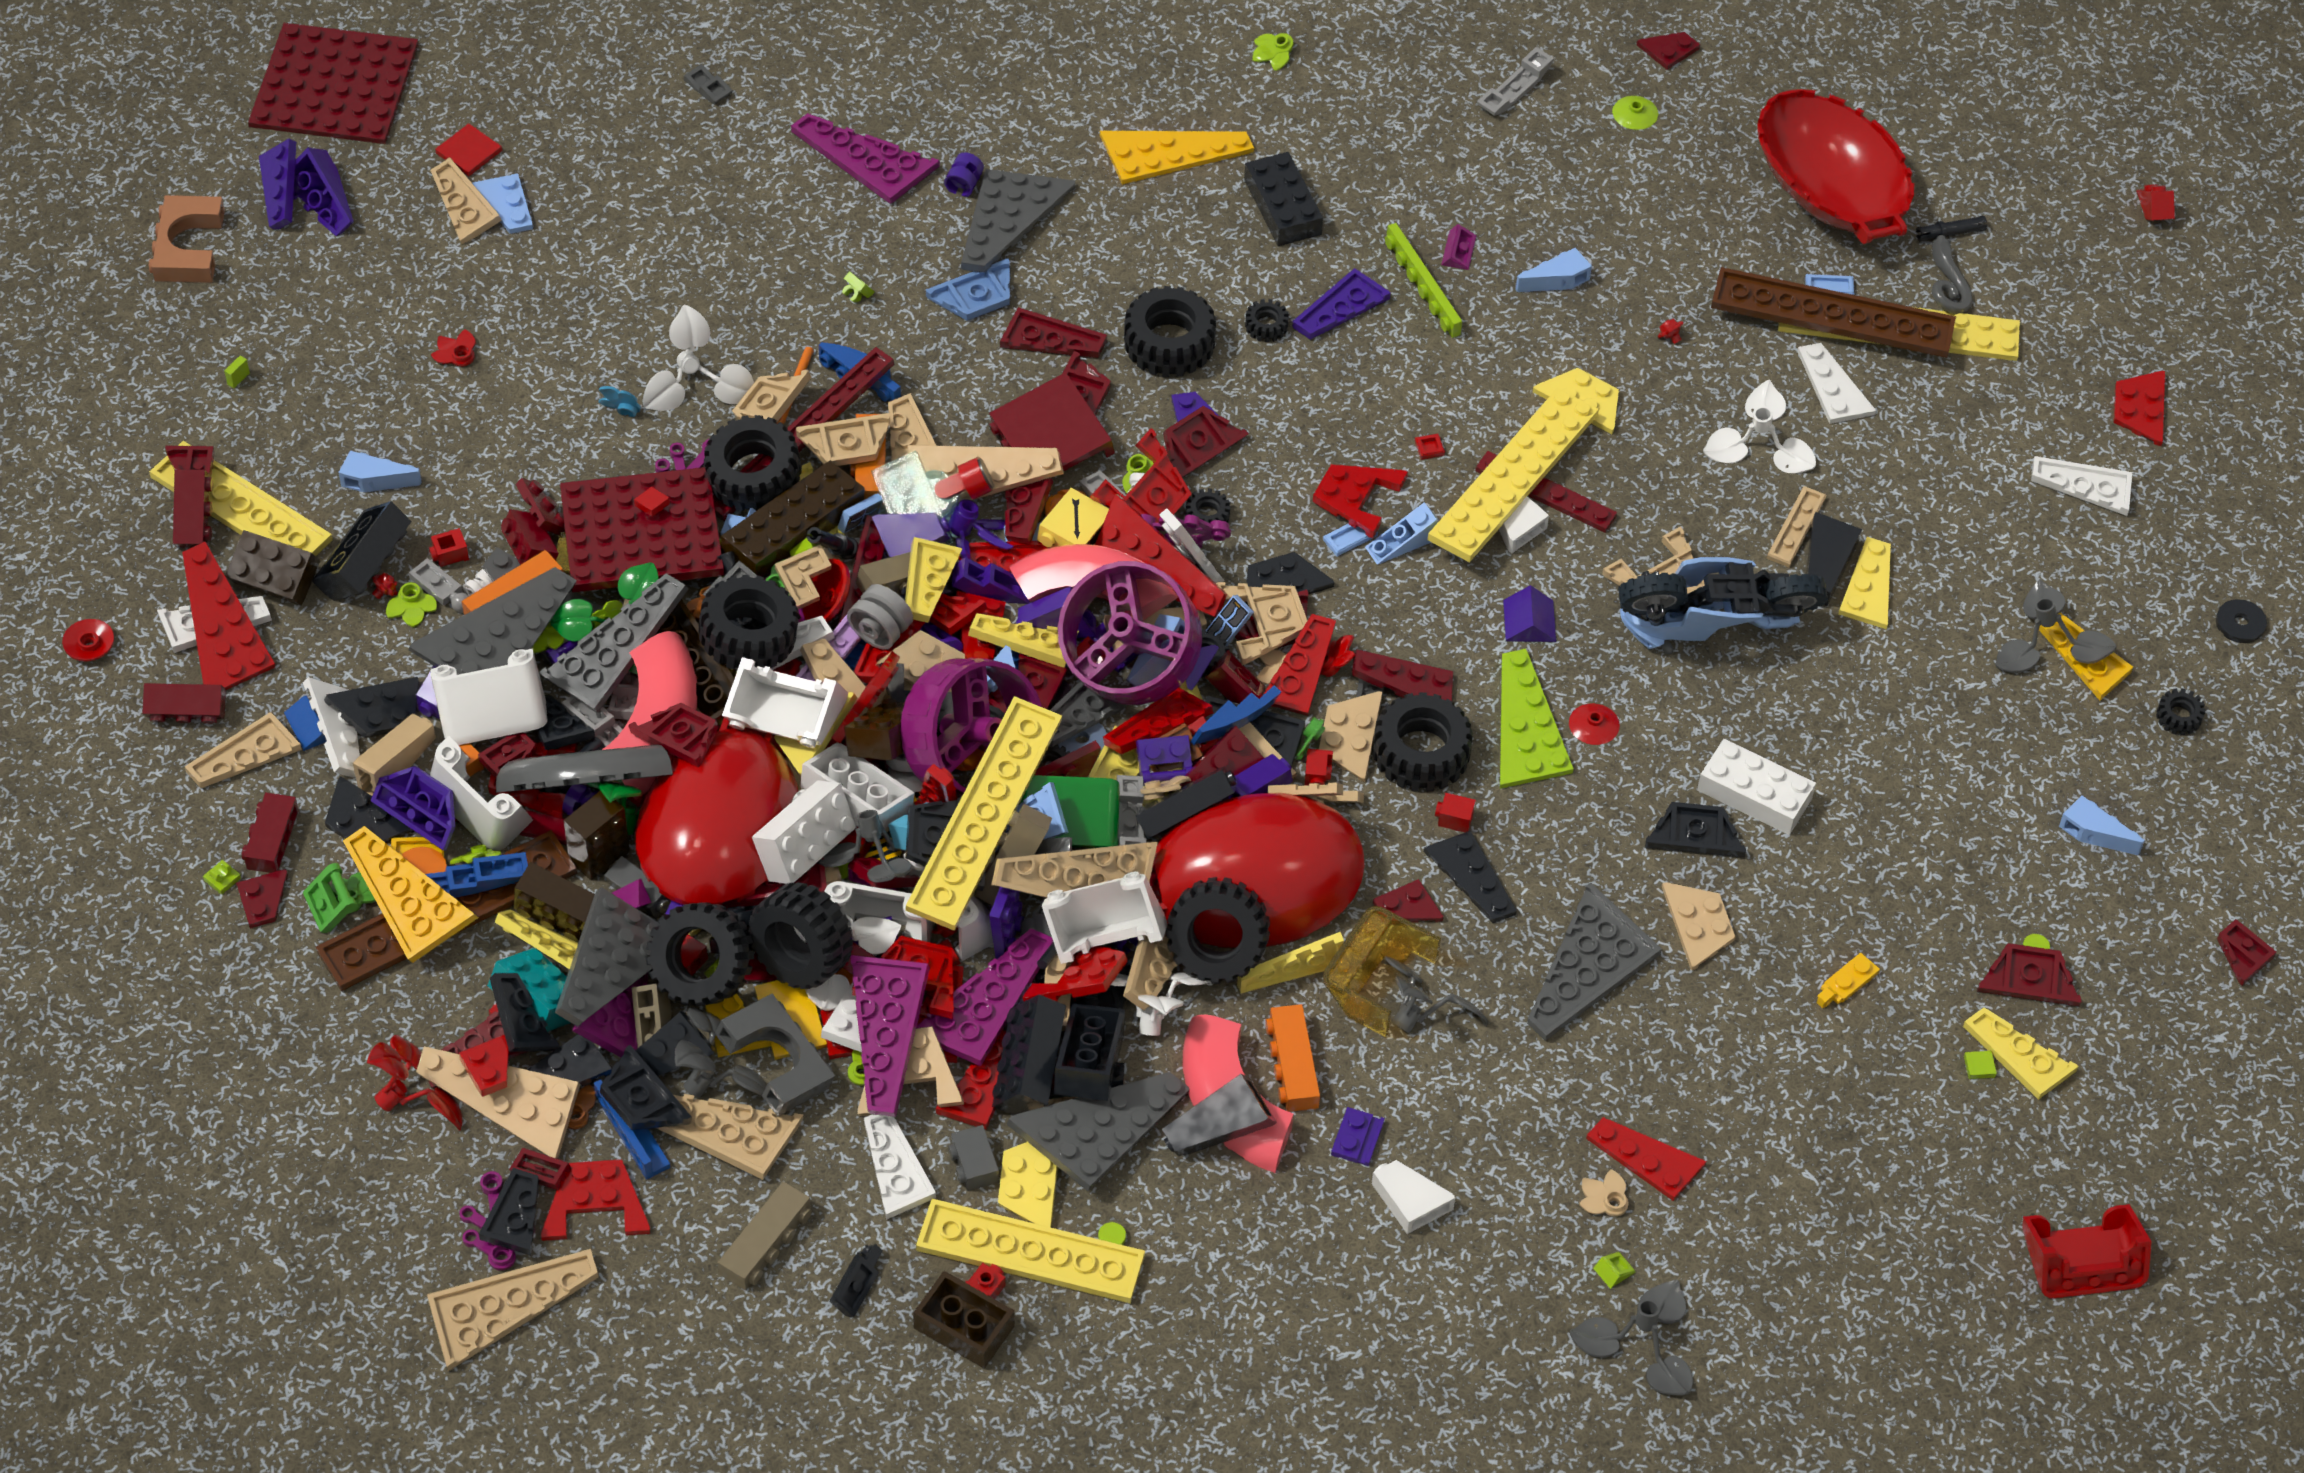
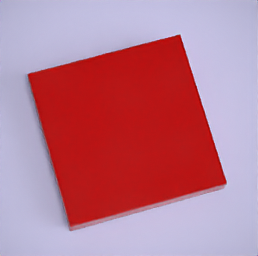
(469, 149)

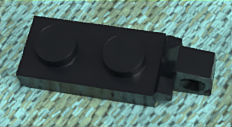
(857, 1281)

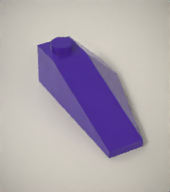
(322, 190)

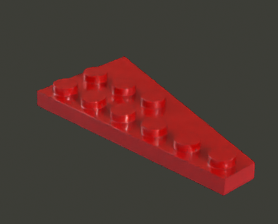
(1133, 535)
(225, 636)

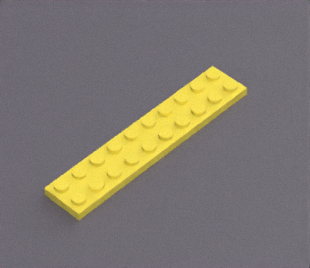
(1971, 335)
(1512, 475)
(983, 813)

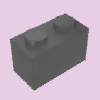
(974, 1157)

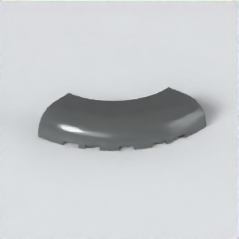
(584, 768)

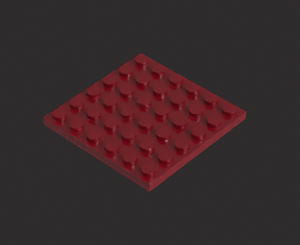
(333, 83)
(612, 534)

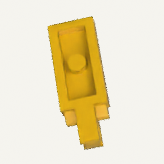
(1847, 980)

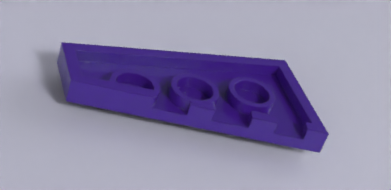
(278, 182)
(1341, 303)

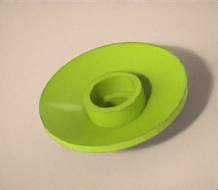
(1635, 112)

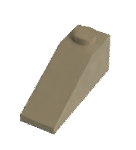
(651, 1011)

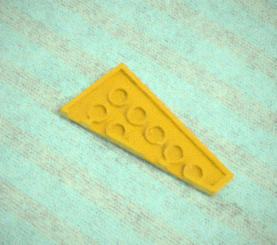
(1156, 153)
(411, 902)

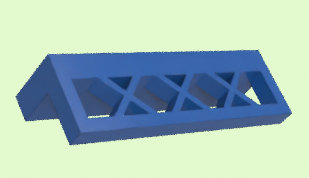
(638, 1142)

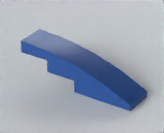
(1238, 716)
(481, 875)

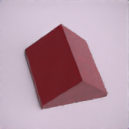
(1234, 679)

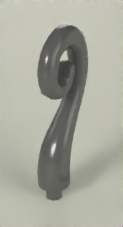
(1943, 258)

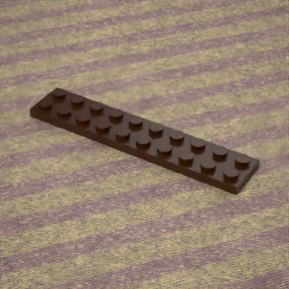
(1833, 312)
(374, 947)

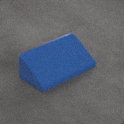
(304, 724)

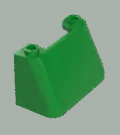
(1087, 806)

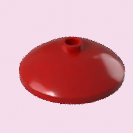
(833, 590)

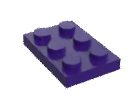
(1005, 919)

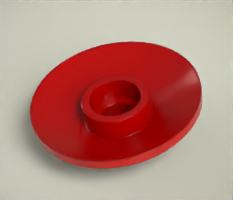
(84, 632)
(1592, 731)

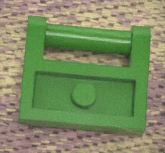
(323, 901)

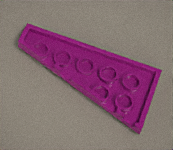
(986, 999)
(614, 1023)

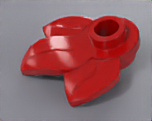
(452, 349)
(1338, 655)

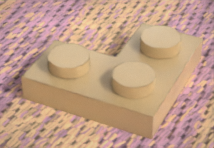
(798, 570)

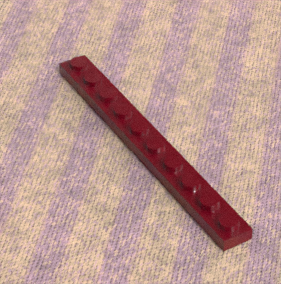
(825, 409)

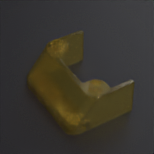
(1374, 937)

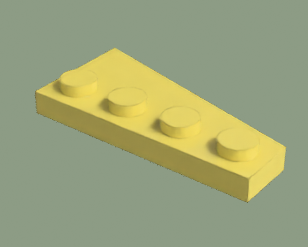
(1019, 637)
(1292, 965)
(2027, 1061)

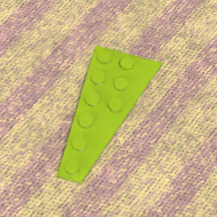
(1528, 734)

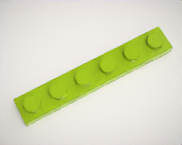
(1426, 284)

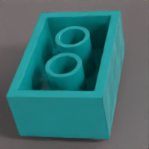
(542, 981)

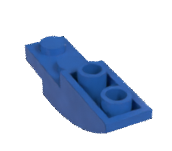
(844, 358)

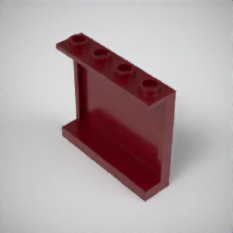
(1052, 418)

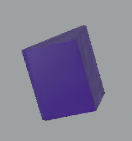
(1529, 617)

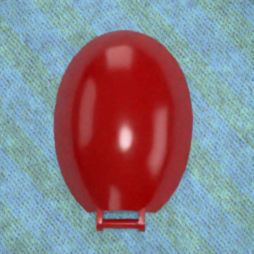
(1836, 163)
(702, 818)
(1282, 846)

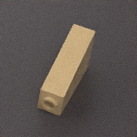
(394, 751)

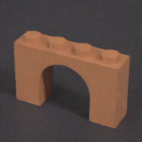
(176, 216)

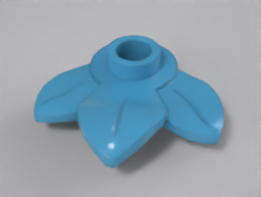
(622, 400)

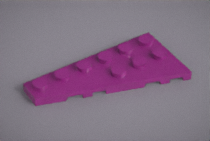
(866, 158)
(887, 1016)

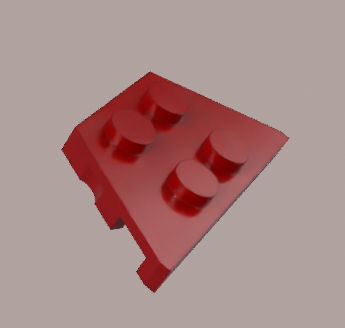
(2141, 405)

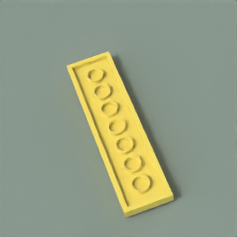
(251, 509)
(1031, 1250)

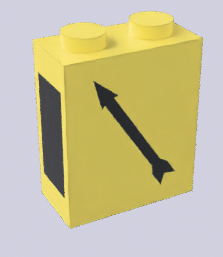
(1072, 521)

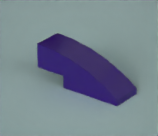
(987, 582)

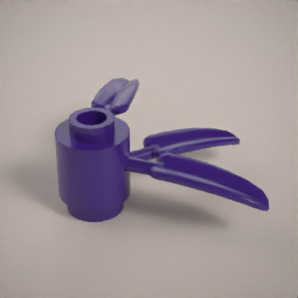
(964, 520)

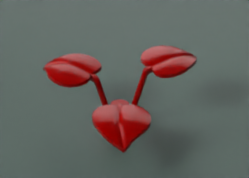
(389, 1059)

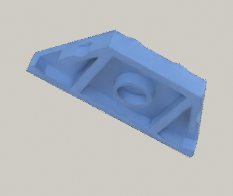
(974, 292)

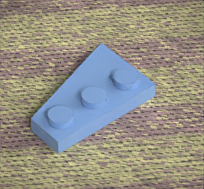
(508, 200)

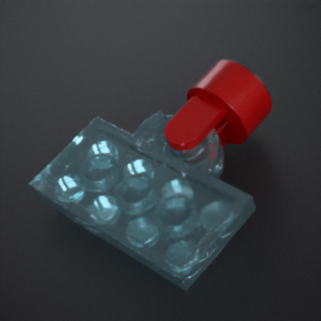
(910, 489)

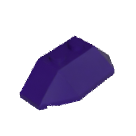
(418, 803)

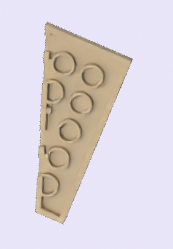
(1007, 465)
(1072, 869)
(531, 1106)
(736, 1132)
(490, 1308)

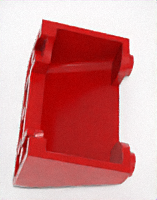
(2089, 1257)

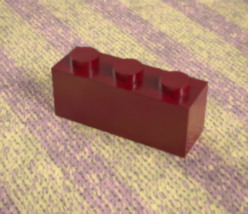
(191, 508)
(525, 536)
(184, 702)
(270, 832)

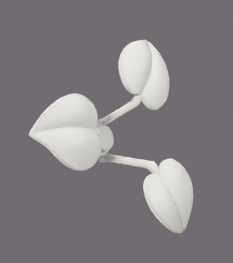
(686, 332)
(1768, 405)
(872, 935)
(1159, 1006)

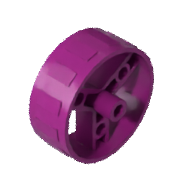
(1132, 632)
(970, 714)

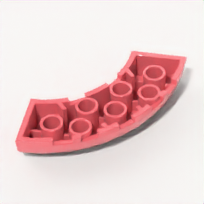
(1067, 564)
(664, 680)
(1212, 1062)

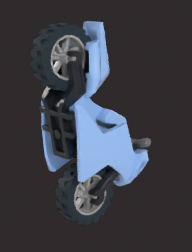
(1674, 614)

